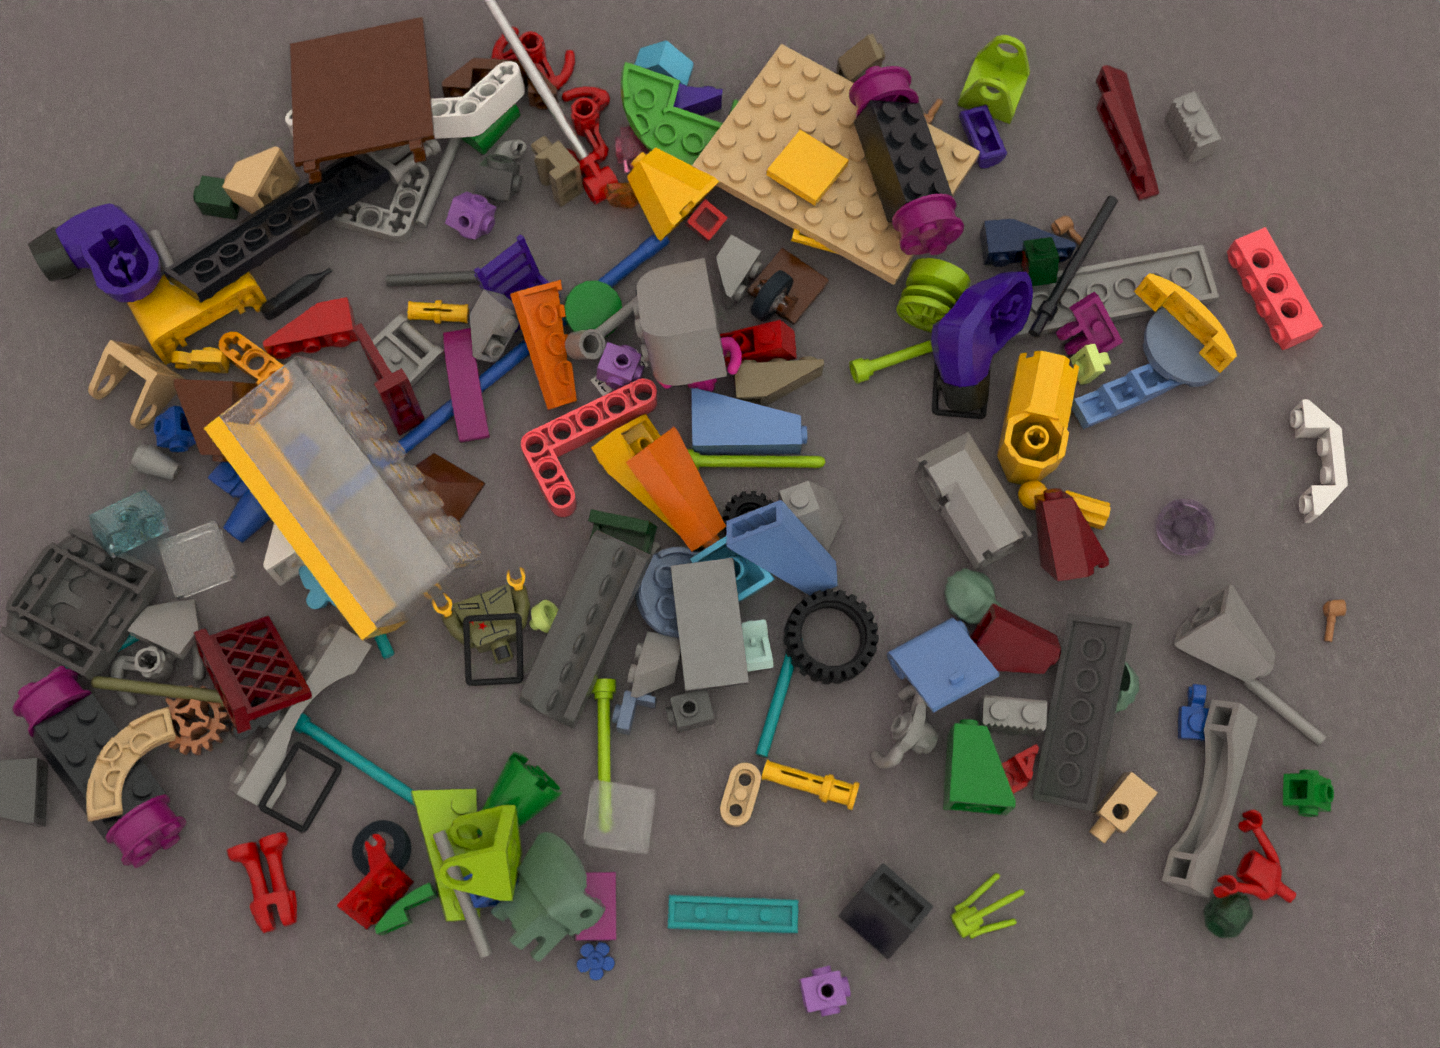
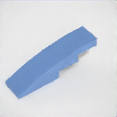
(1121, 395)

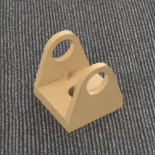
(159, 387)

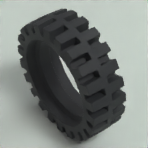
(851, 608)

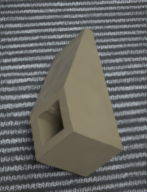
(772, 380)

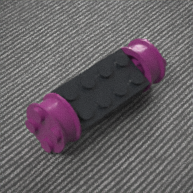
(904, 161)
(70, 734)

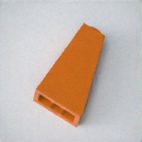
(678, 489)

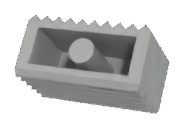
(1192, 127)
(1012, 715)

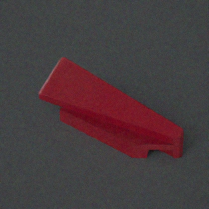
(1125, 131)

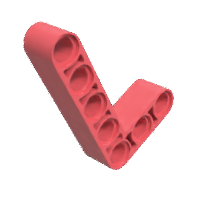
(580, 435)

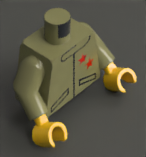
(493, 634)

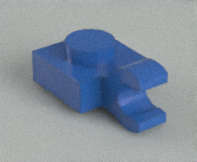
(1193, 718)

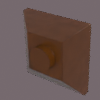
(451, 483)

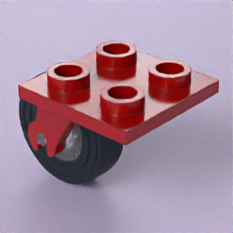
(380, 854)

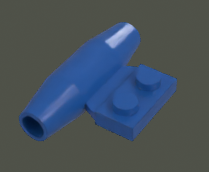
(248, 513)

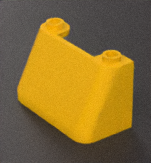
(172, 315)

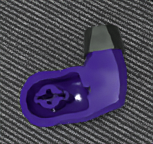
(107, 243)
(974, 332)

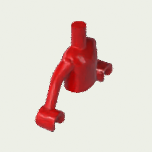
(1260, 874)

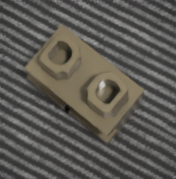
(557, 169)

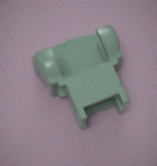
(549, 897)

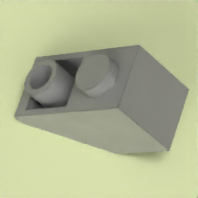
(735, 267)
(492, 325)
(657, 664)

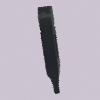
(292, 294)

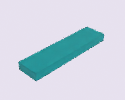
(733, 914)

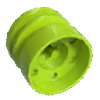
(930, 292)

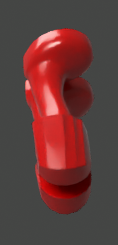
(285, 899)

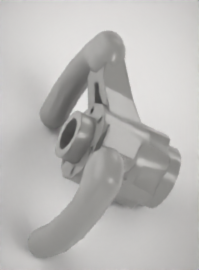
(152, 665)
(909, 732)

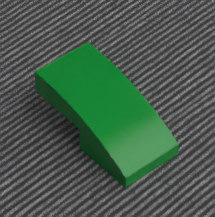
(398, 914)

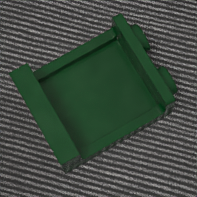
(630, 530)

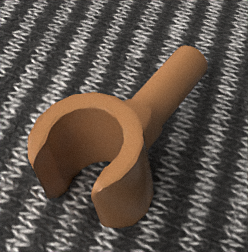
(931, 113)
(1065, 225)
(1332, 610)

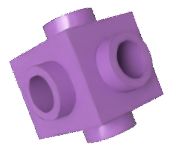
(471, 215)
(619, 366)
(812, 994)

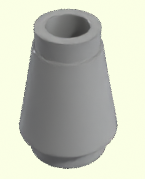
(154, 462)

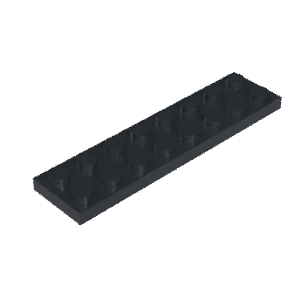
(275, 227)

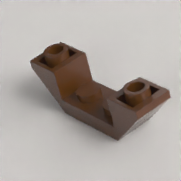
(477, 68)

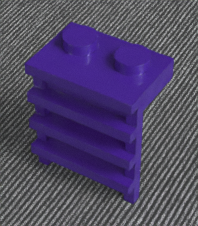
(511, 271)

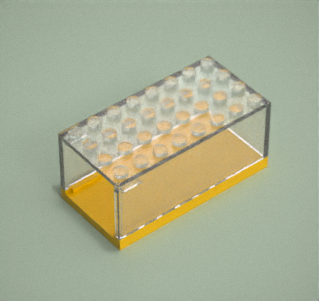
(344, 495)

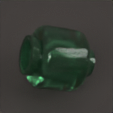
(1228, 915)

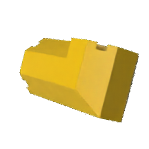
(1037, 416)

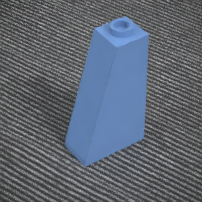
(742, 428)
(783, 547)

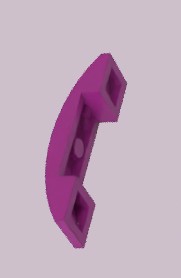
(465, 386)

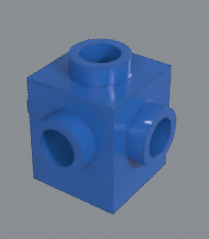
(173, 430)

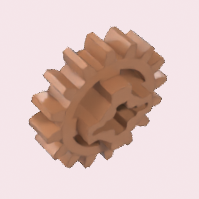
(191, 732)

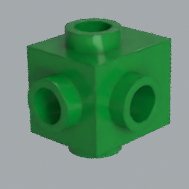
(1307, 792)

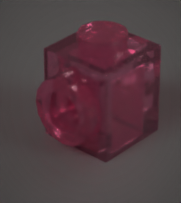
(628, 147)

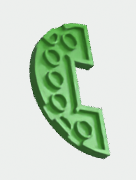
(651, 113)

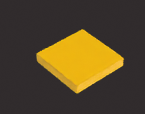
(807, 167)

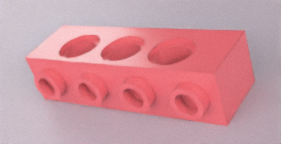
(1275, 273)

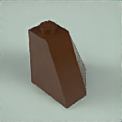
(205, 402)

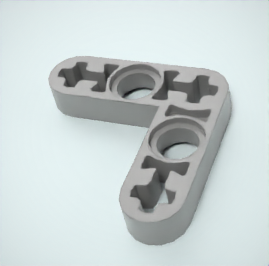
(390, 218)

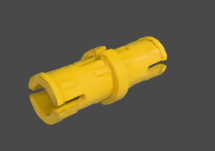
(438, 312)

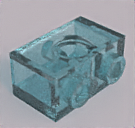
(128, 523)

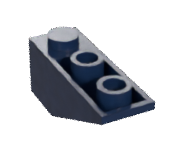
(1004, 240)

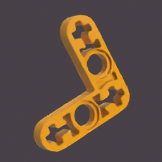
(251, 350)

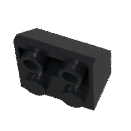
(885, 911)

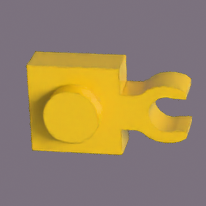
(204, 360)

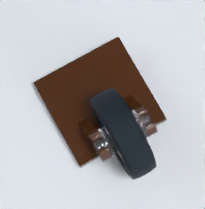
(785, 288)

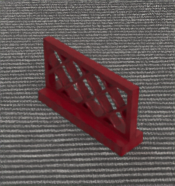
(392, 387)
(229, 687)

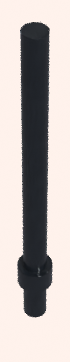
(1049, 308)

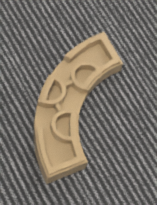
(119, 757)

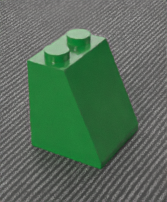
(974, 772)

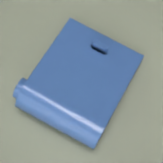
(942, 664)

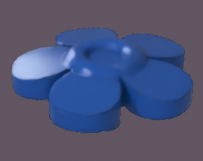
(595, 960)

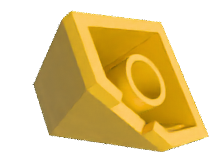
(667, 189)

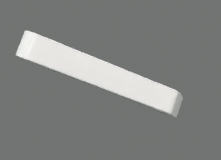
(477, 108)

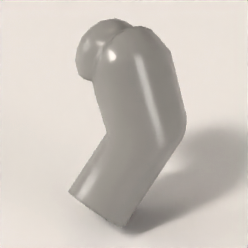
(512, 149)

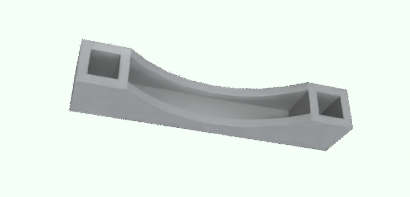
(335, 657)
(1197, 853)

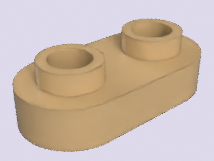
(740, 795)

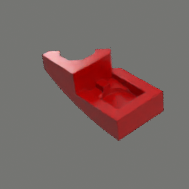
(1019, 768)

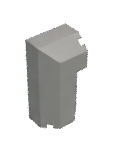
(971, 501)

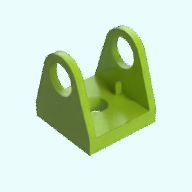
(999, 70)
(495, 857)

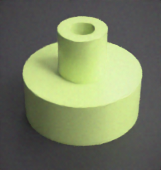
(543, 616)

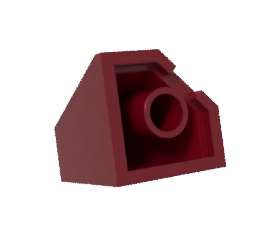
(1065, 538)

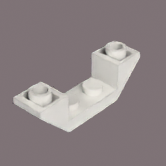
(1313, 423)

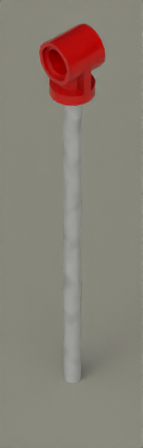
(596, 177)

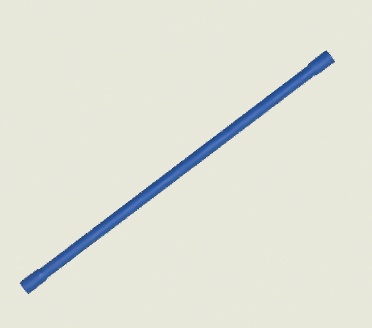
(645, 251)

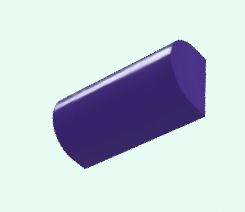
(983, 136)

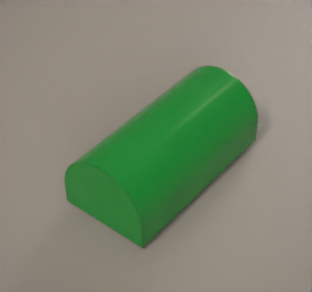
(491, 135)

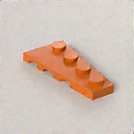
(543, 332)

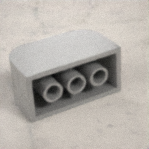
(679, 324)

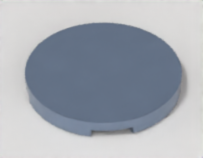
(1176, 351)
(656, 592)

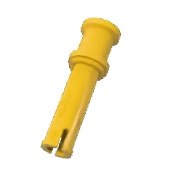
(825, 787)

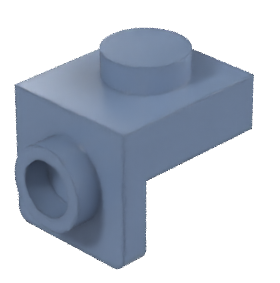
(625, 713)

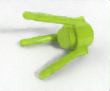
(969, 919)

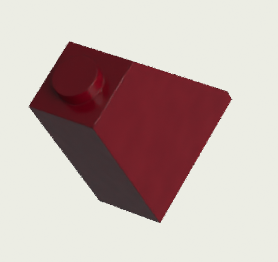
(1015, 643)

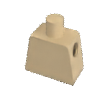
(1132, 796)

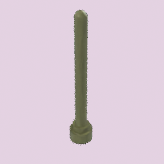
(156, 689)

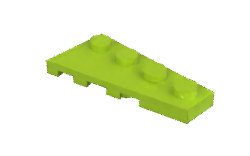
(436, 813)

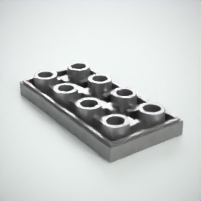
(709, 624)

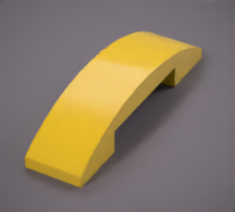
(1192, 315)

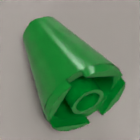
(522, 786)

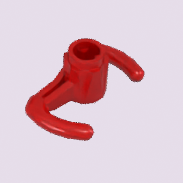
(535, 47)
(586, 116)

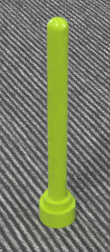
(862, 368)
(756, 461)
(603, 693)

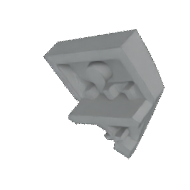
(168, 626)

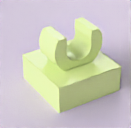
(1090, 363)

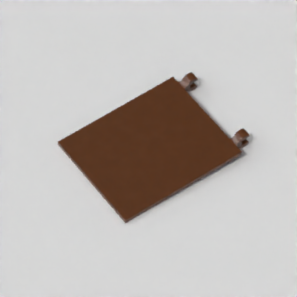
(360, 94)

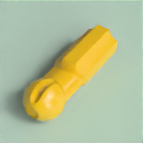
(1094, 510)

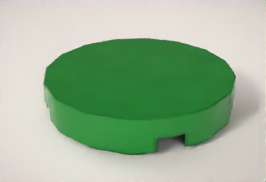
(590, 305)

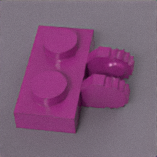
(1093, 322)

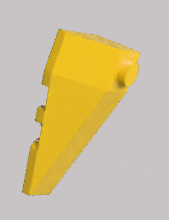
(621, 446)

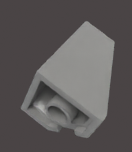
(815, 509)
(1227, 637)

